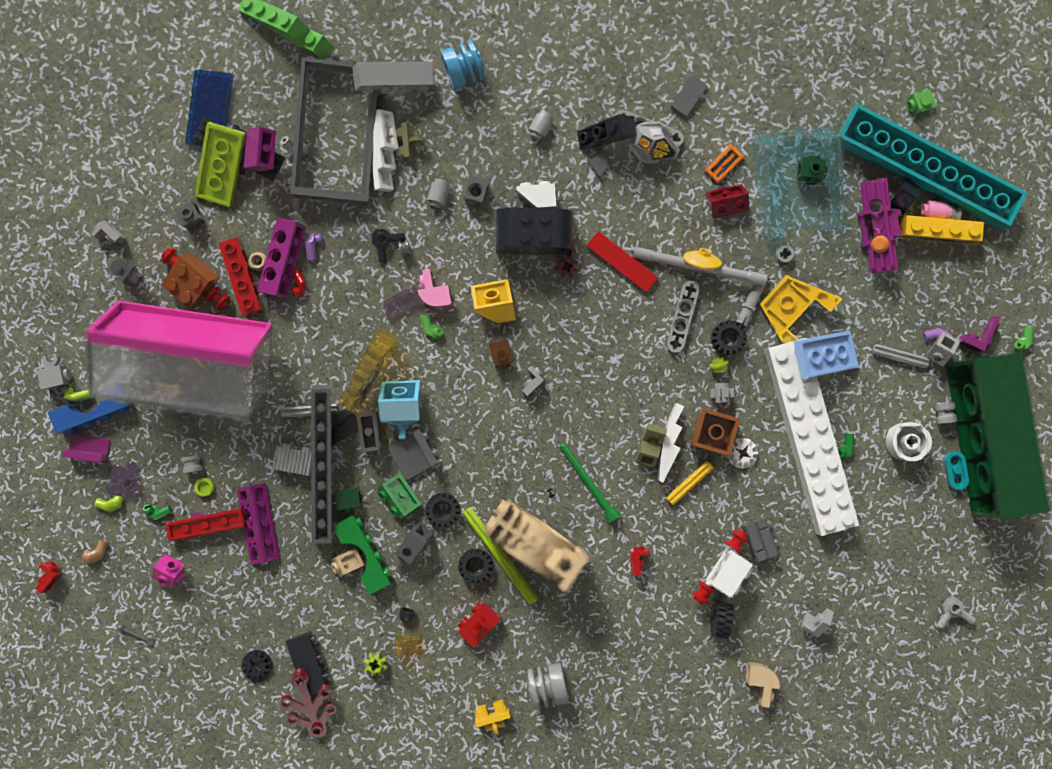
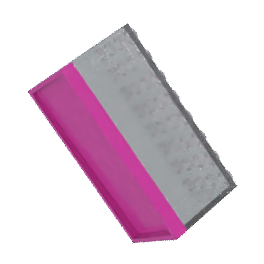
(179, 360)

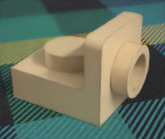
(346, 562)

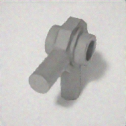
(954, 608)

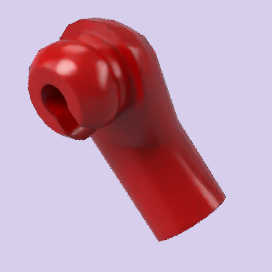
(300, 287)

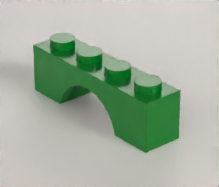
(352, 532)

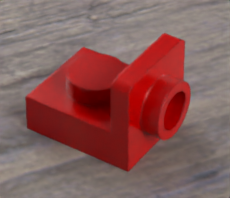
(636, 562)
(48, 579)

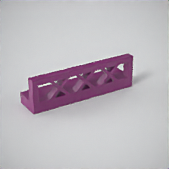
(260, 523)

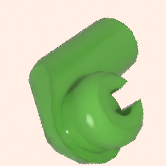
(429, 329)

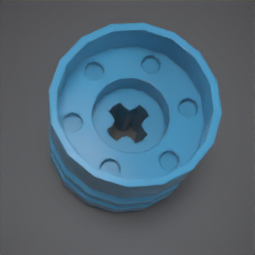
(463, 64)

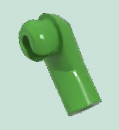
(1025, 341)

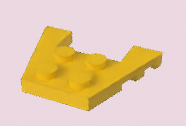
(789, 301)

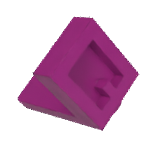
(972, 341)

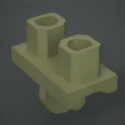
(411, 142)

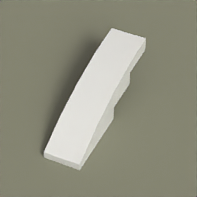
(382, 151)
(668, 449)

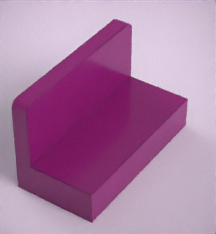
(87, 448)

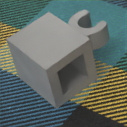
(53, 375)

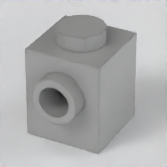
(943, 349)

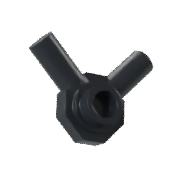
(382, 238)

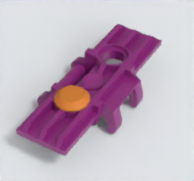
(885, 226)

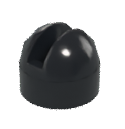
(404, 615)

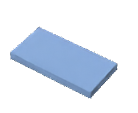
(825, 354)

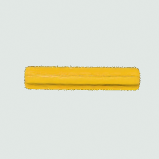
(690, 482)

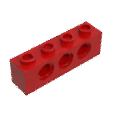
(241, 277)

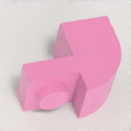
(434, 296)

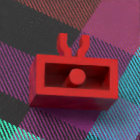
(478, 624)

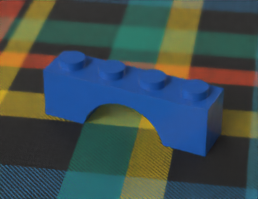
(68, 418)

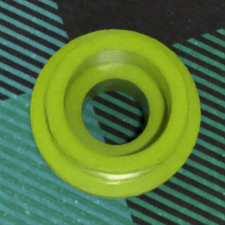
(719, 365)

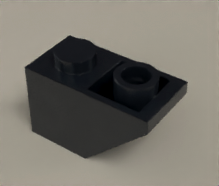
(904, 196)

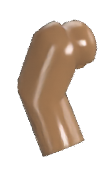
(97, 554)

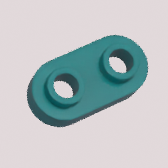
(958, 470)

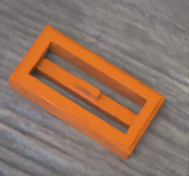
(713, 175)

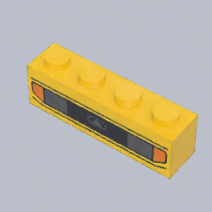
(942, 230)

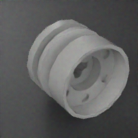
(547, 686)

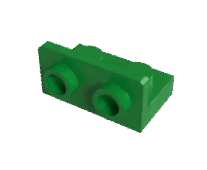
(398, 496)

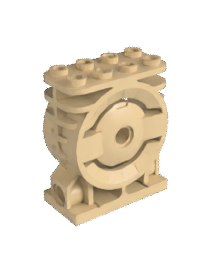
(536, 543)

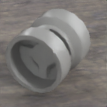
(946, 417)

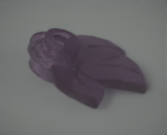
(121, 476)

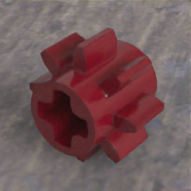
(561, 263)

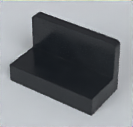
(343, 425)

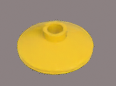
(702, 259)

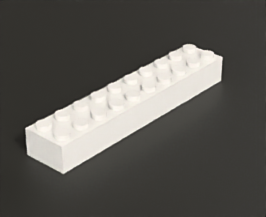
(811, 442)

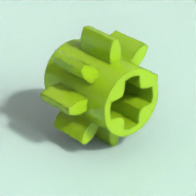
(369, 662)

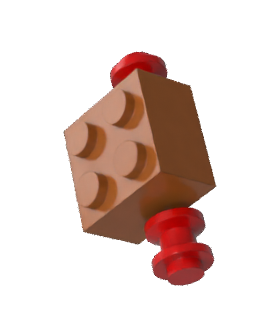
(192, 281)

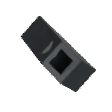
(607, 132)

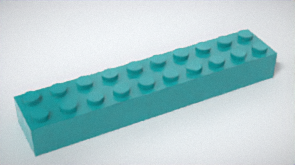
(931, 167)

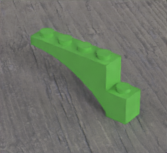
(287, 26)

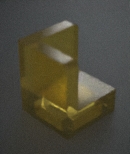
(407, 643)

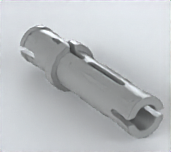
(749, 305)

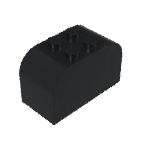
(534, 231)

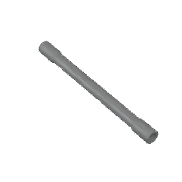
(650, 255)

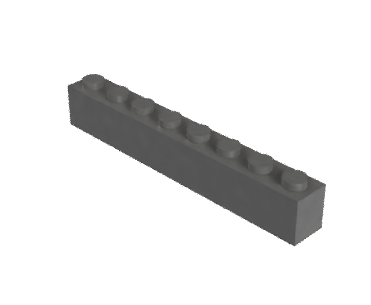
(321, 463)

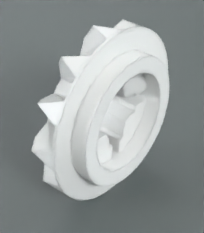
(744, 462)

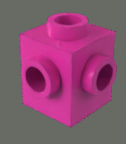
(168, 571)

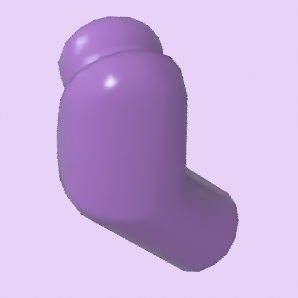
(933, 334)

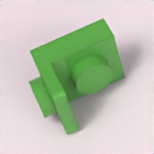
(921, 102)

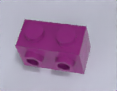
(260, 149)

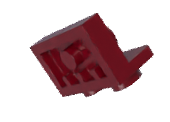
(728, 201)

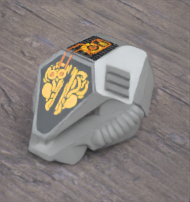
(653, 143)

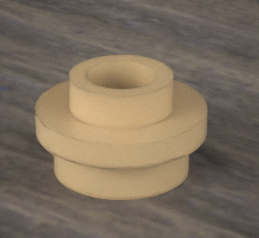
(257, 255)

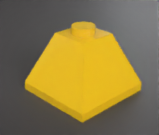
(494, 301)

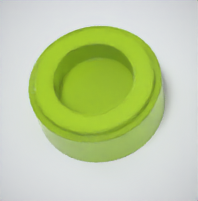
(204, 487)

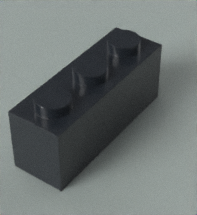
(306, 656)

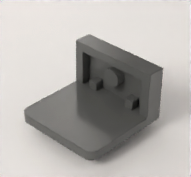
(414, 454)

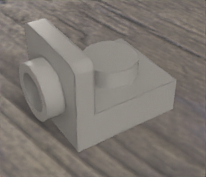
(107, 230)
(531, 385)
(817, 624)

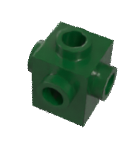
(811, 170)

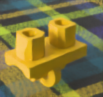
(483, 718)

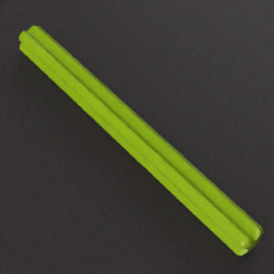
(500, 556)

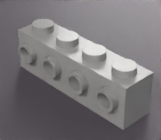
(393, 76)

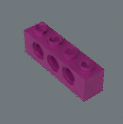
(281, 258)

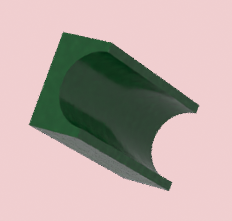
(998, 436)

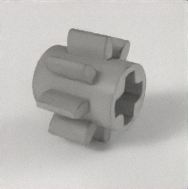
(722, 393)

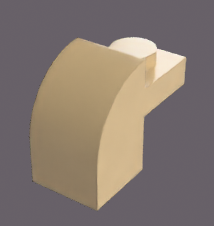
(762, 676)

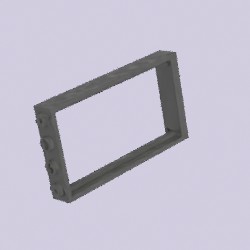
(330, 65)

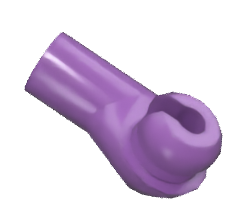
(311, 243)

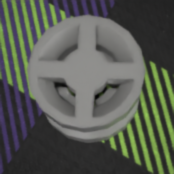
(191, 464)

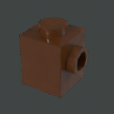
(501, 354)

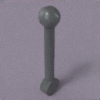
(149, 641)

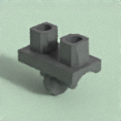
(125, 272)

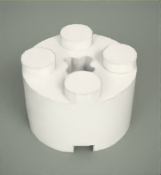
(919, 441)

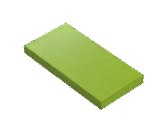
(219, 164)

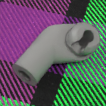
(289, 145)

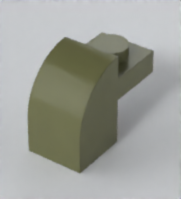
(651, 445)

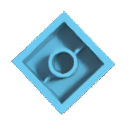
(400, 404)

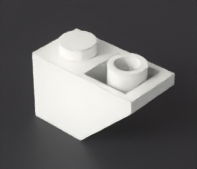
(538, 195)

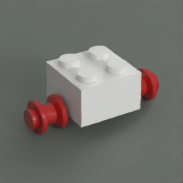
(727, 572)

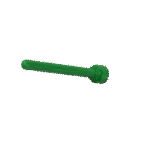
(610, 512)

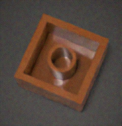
(714, 432)

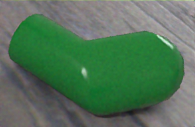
(848, 446)
(156, 513)

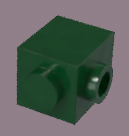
(347, 499)

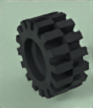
(736, 329)
(434, 518)
(475, 577)
(722, 620)

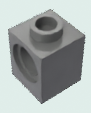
(476, 183)
(190, 215)

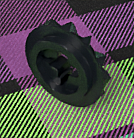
(265, 667)

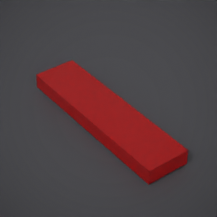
(622, 261)
(205, 524)

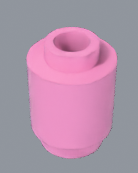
(936, 210)

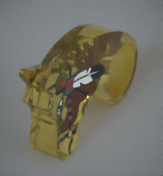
(370, 366)

